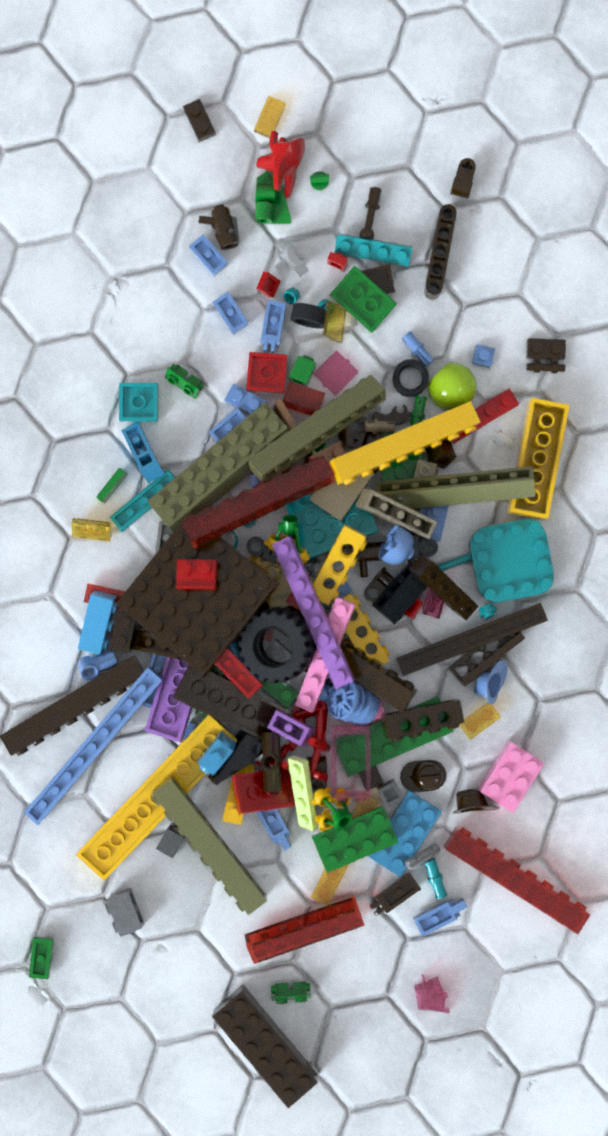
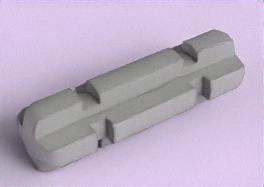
(422, 856)

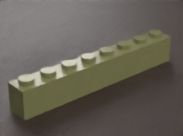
(317, 429)
(460, 488)
(209, 844)

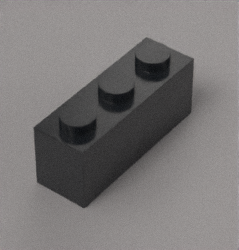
(399, 595)

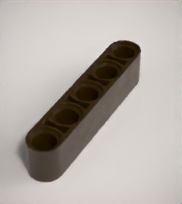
(444, 244)

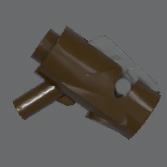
(224, 225)

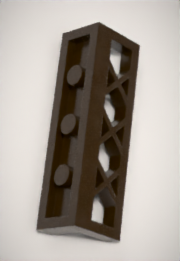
(486, 662)

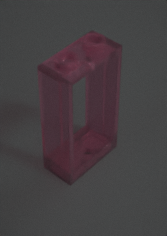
(359, 795)

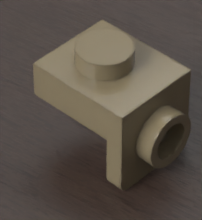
(425, 469)

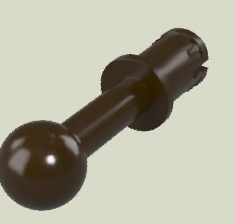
(372, 205)

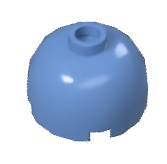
(397, 547)

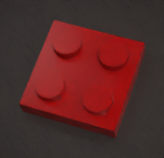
(266, 372)

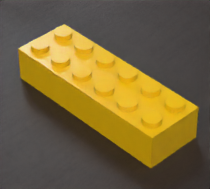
(540, 448)

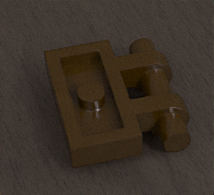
(545, 349)

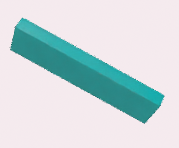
(138, 505)

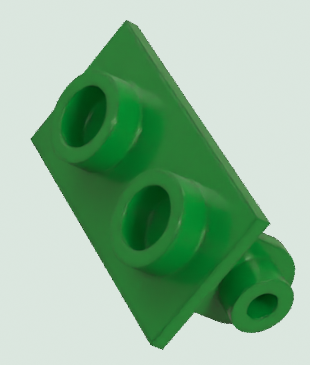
(177, 376)
(283, 994)

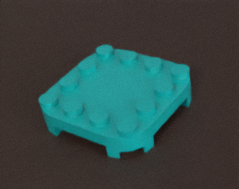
(511, 560)

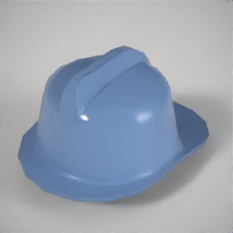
(490, 682)

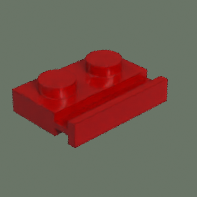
(196, 574)

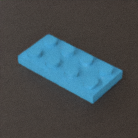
(411, 825)

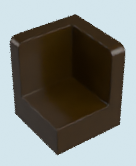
(441, 455)

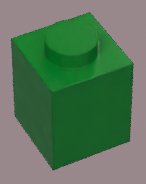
(302, 370)

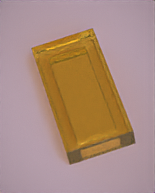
(269, 117)

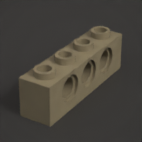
(396, 513)

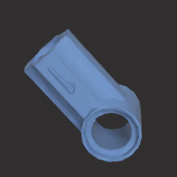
(97, 663)

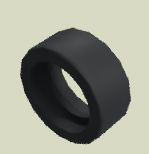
(308, 315)
(414, 364)

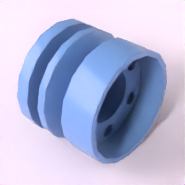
(353, 704)

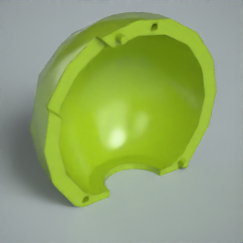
(452, 386)

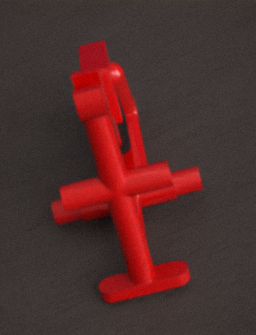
(317, 742)

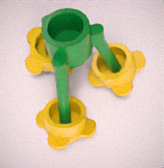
(290, 528)
(339, 818)

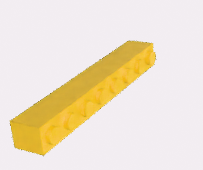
(403, 443)

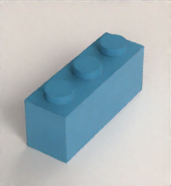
(98, 622)

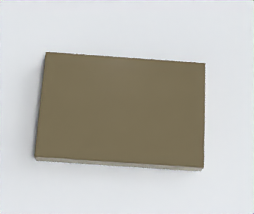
(339, 499)

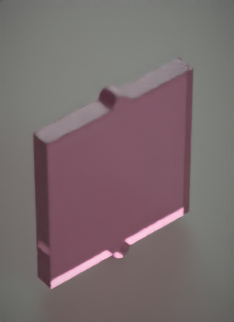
(336, 373)

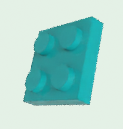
(138, 402)

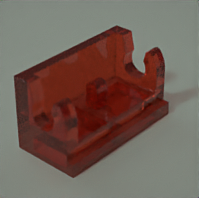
(303, 399)

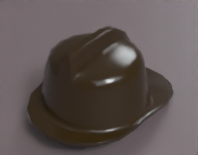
(423, 775)
(472, 801)

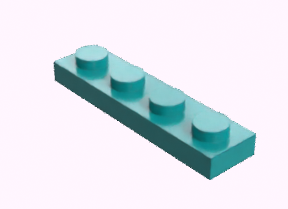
(373, 249)

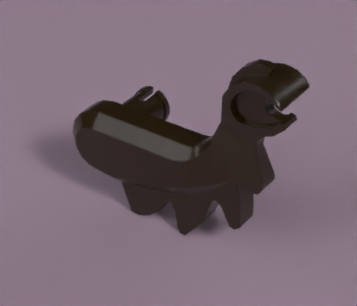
(365, 438)

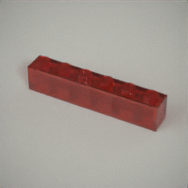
(304, 930)

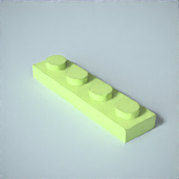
(302, 792)

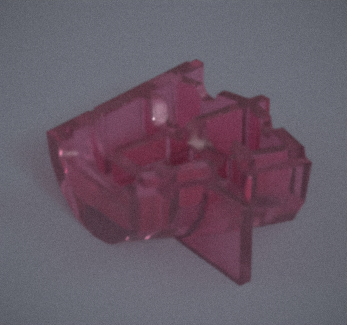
(431, 996)

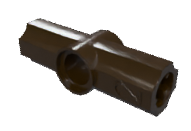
(271, 775)

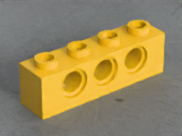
(346, 536)
(371, 636)

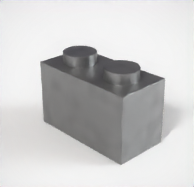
(124, 912)

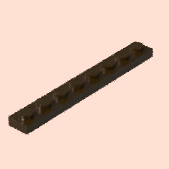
(472, 639)

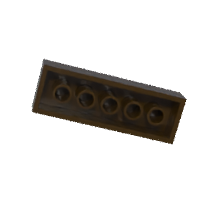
(265, 1046)

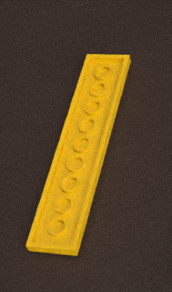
(140, 812)

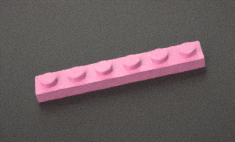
(317, 672)

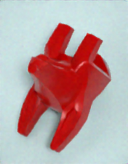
(283, 161)

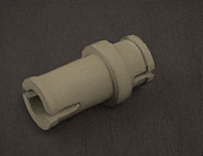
(379, 426)

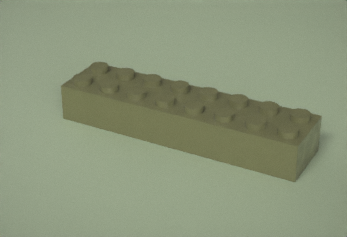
(217, 468)

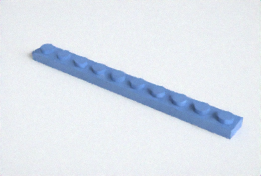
(93, 746)

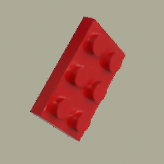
(251, 794)

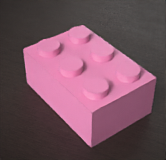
(510, 776)

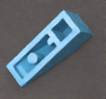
(142, 452)

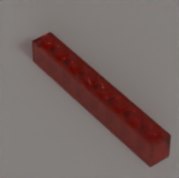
(258, 501)
(517, 880)

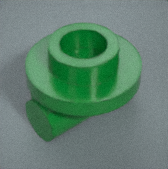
(319, 180)

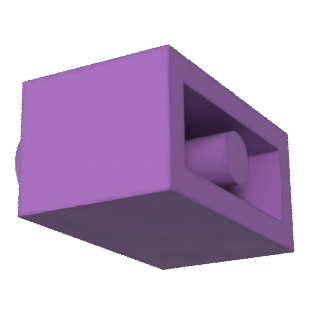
(291, 728)

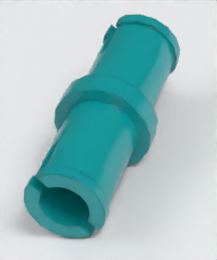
(435, 878)

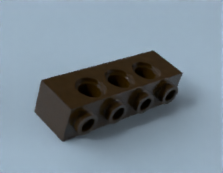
(443, 587)
(392, 720)

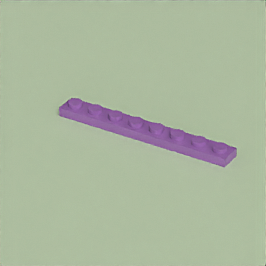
(313, 612)

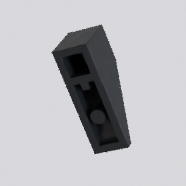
(244, 753)

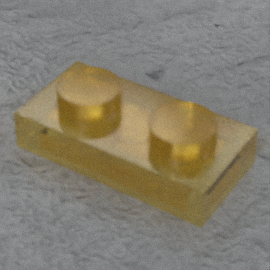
(91, 529)
(479, 720)

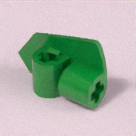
(270, 204)

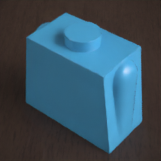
(216, 753)

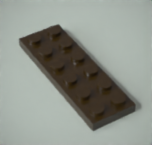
(226, 702)

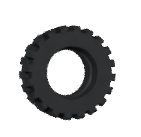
(254, 652)

